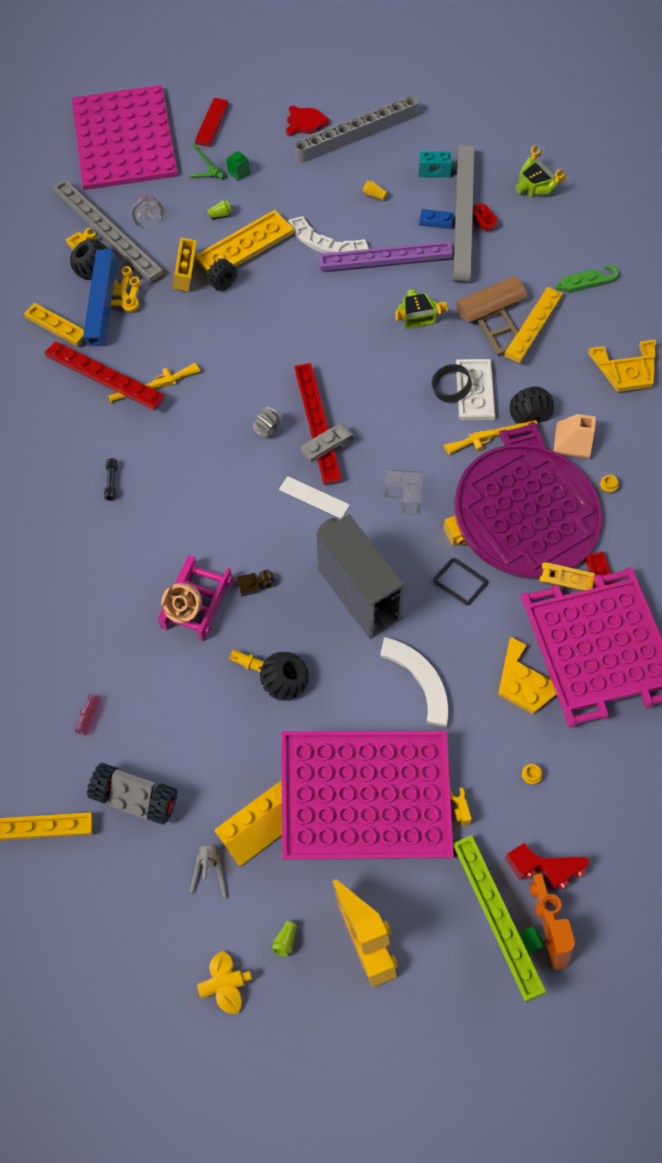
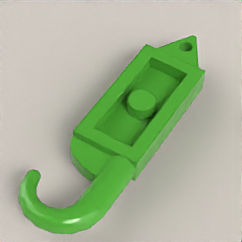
(586, 280)

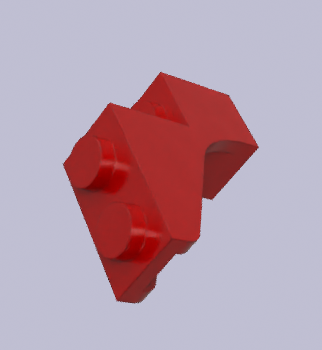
(554, 870)

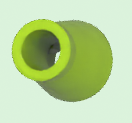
(220, 209)
(284, 940)

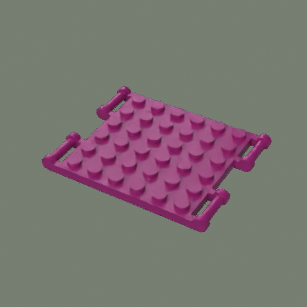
(598, 644)

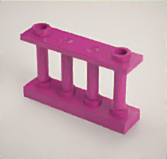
(191, 569)

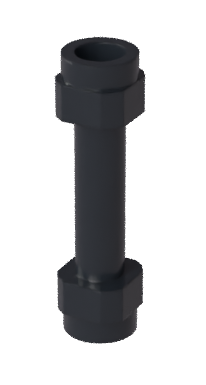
(110, 491)

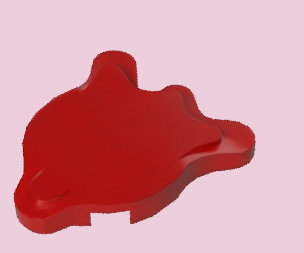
(305, 120)

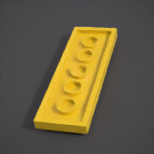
(247, 241)

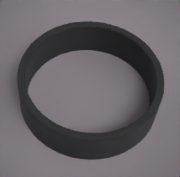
(448, 369)

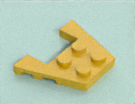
(630, 372)
(521, 684)

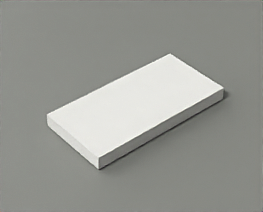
(480, 400)

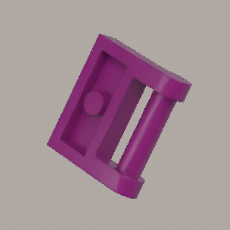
(532, 439)

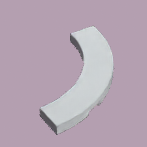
(321, 243)
(424, 674)

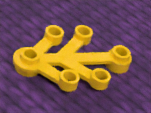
(129, 303)

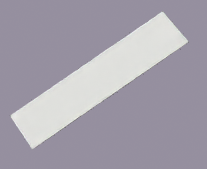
(314, 497)

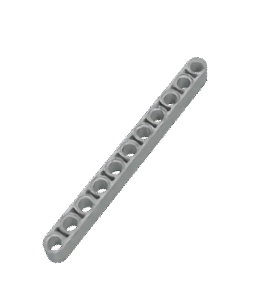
(463, 214)

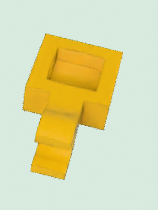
(462, 812)

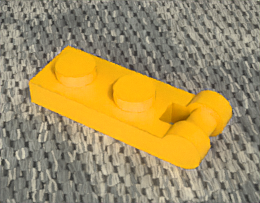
(567, 577)

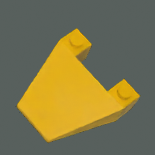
(368, 935)

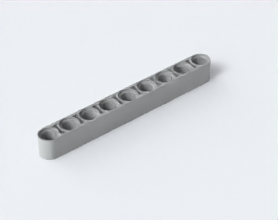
(356, 129)

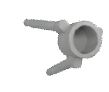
(207, 858)

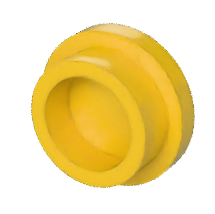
(609, 483)
(532, 774)

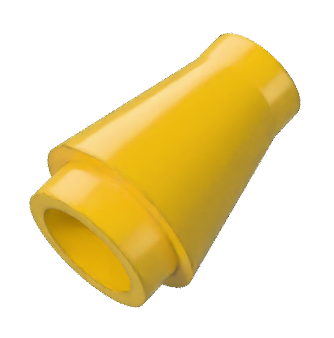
(374, 190)

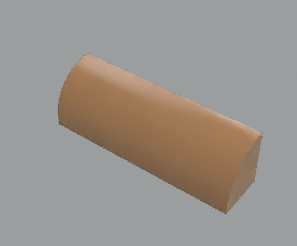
(491, 299)

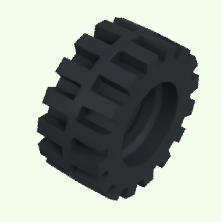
(221, 274)

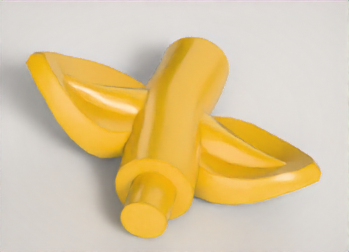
(224, 983)

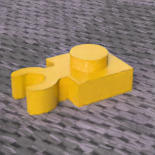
(75, 239)

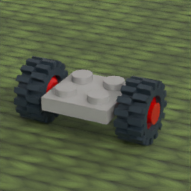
(132, 794)

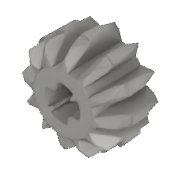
(267, 422)

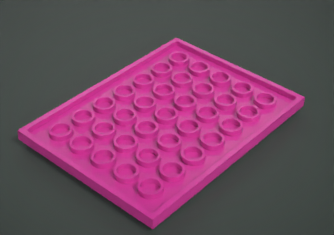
(123, 137)
(365, 795)

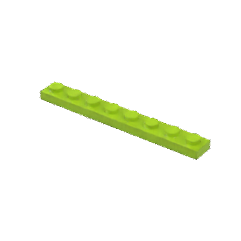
(499, 920)

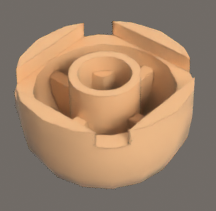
(181, 602)

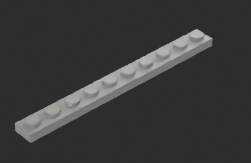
(108, 231)

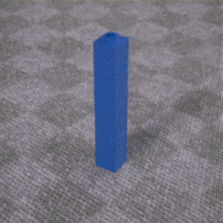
(100, 298)

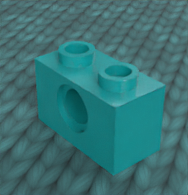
(435, 164)

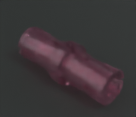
(87, 714)

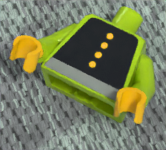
(536, 178)
(418, 310)

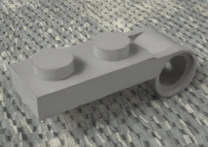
(327, 441)

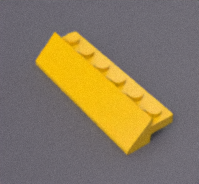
(253, 826)

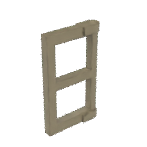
(490, 334)

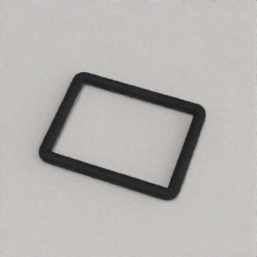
(453, 593)

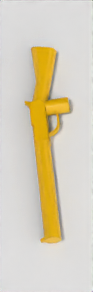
(167, 380)
(477, 437)

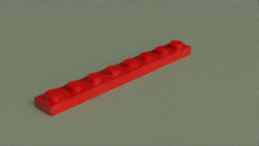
(105, 375)
(316, 420)

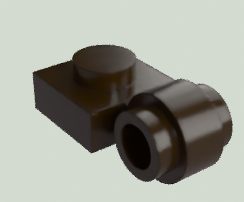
(250, 584)

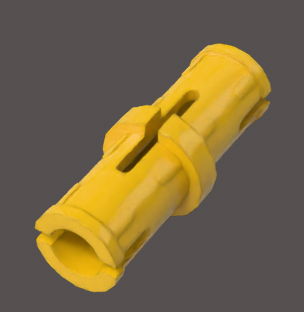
(248, 661)

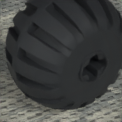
(83, 258)
(531, 404)
(284, 676)

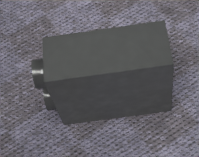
(359, 575)

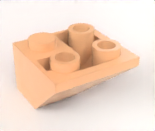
(575, 436)

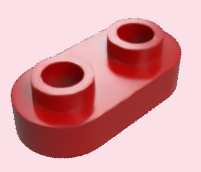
(484, 217)

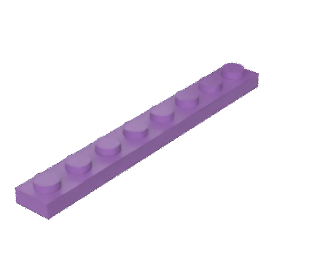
(385, 256)

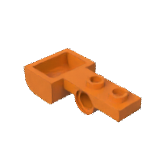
(558, 933)

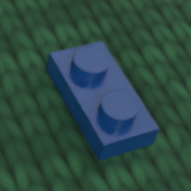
(436, 219)

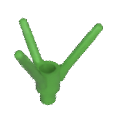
(212, 170)

